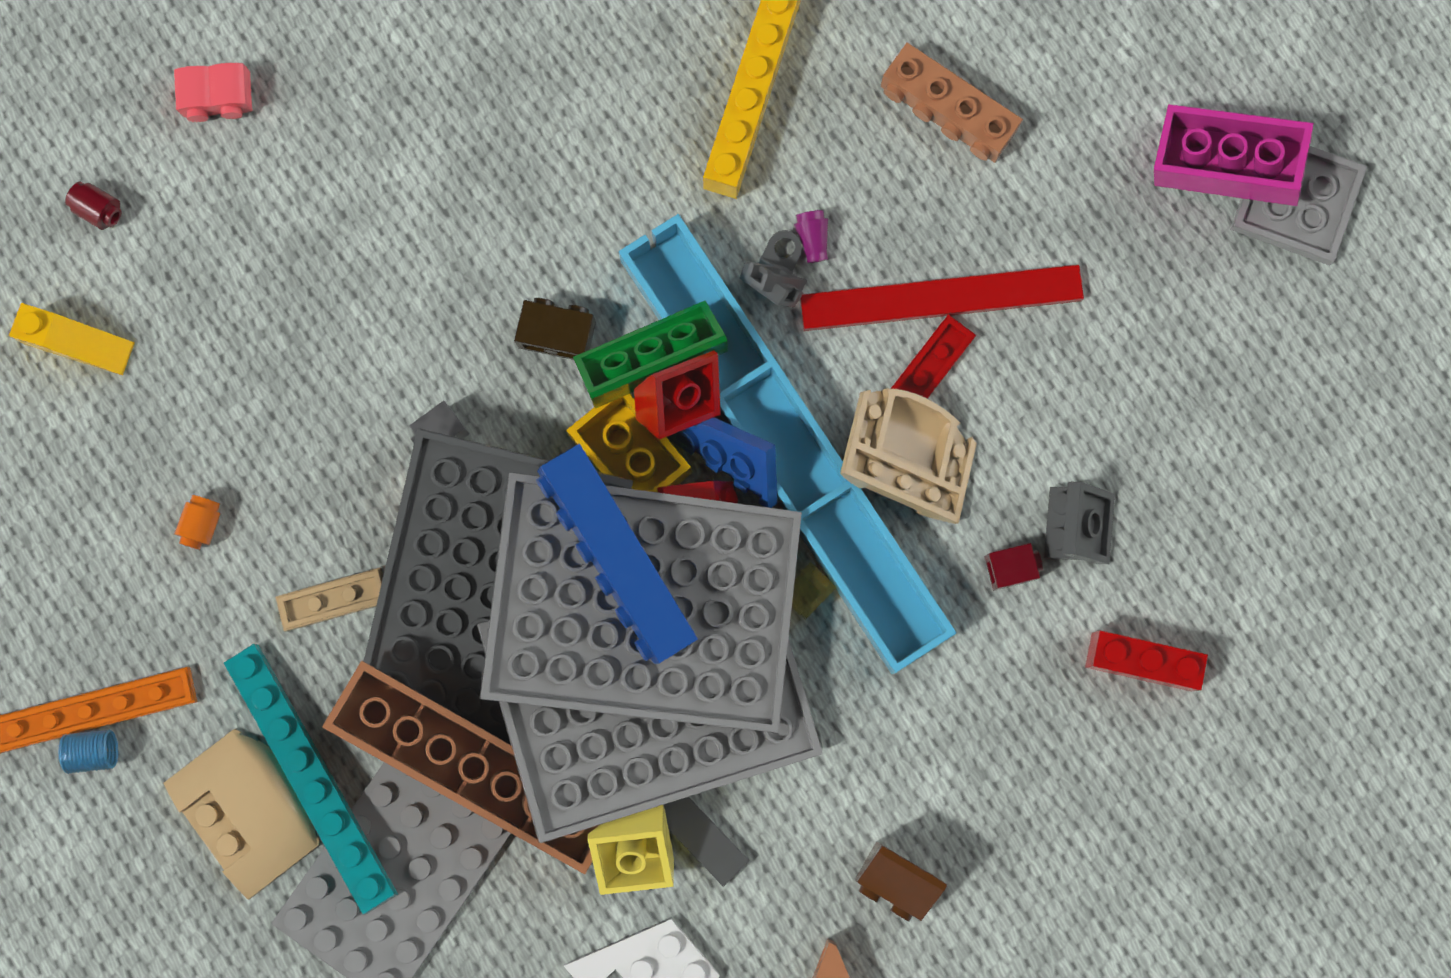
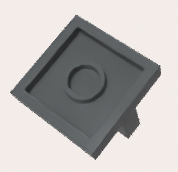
(1079, 523)

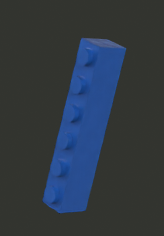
(616, 555)

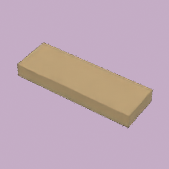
(329, 600)

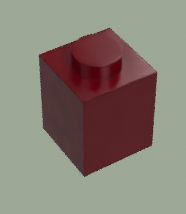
(1013, 566)

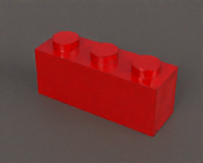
(1146, 661)

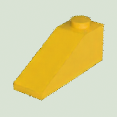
(70, 339)

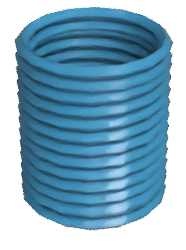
(88, 751)

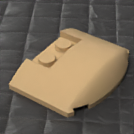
(909, 453)
(244, 811)

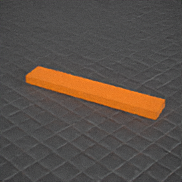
(96, 709)

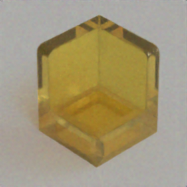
(810, 591)

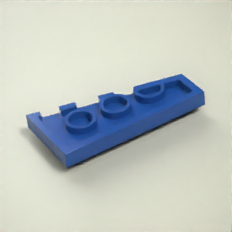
(736, 453)

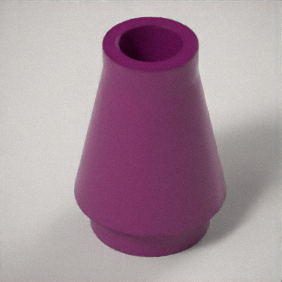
(813, 233)

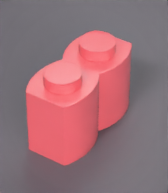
(213, 91)

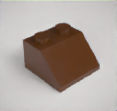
(899, 882)

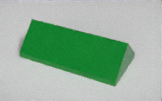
(628, 360)

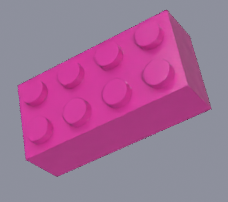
(1233, 154)

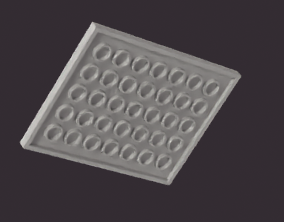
(565, 648)
(607, 766)

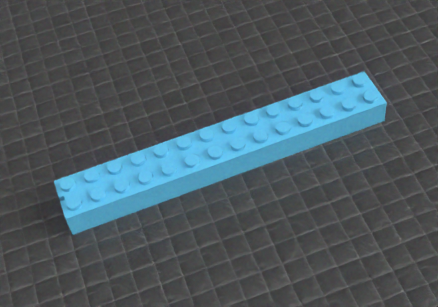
(759, 399)

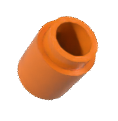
(198, 522)

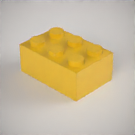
(626, 448)

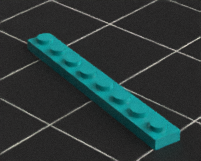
(310, 779)

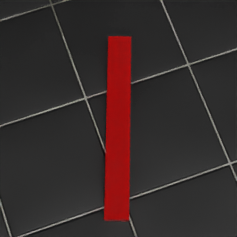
(941, 297)

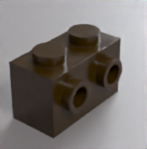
(554, 329)

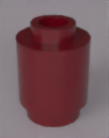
(93, 205)

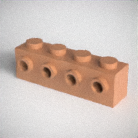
(950, 103)

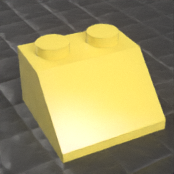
(633, 853)

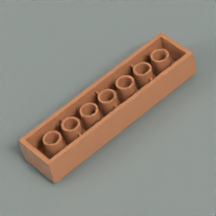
(444, 755)

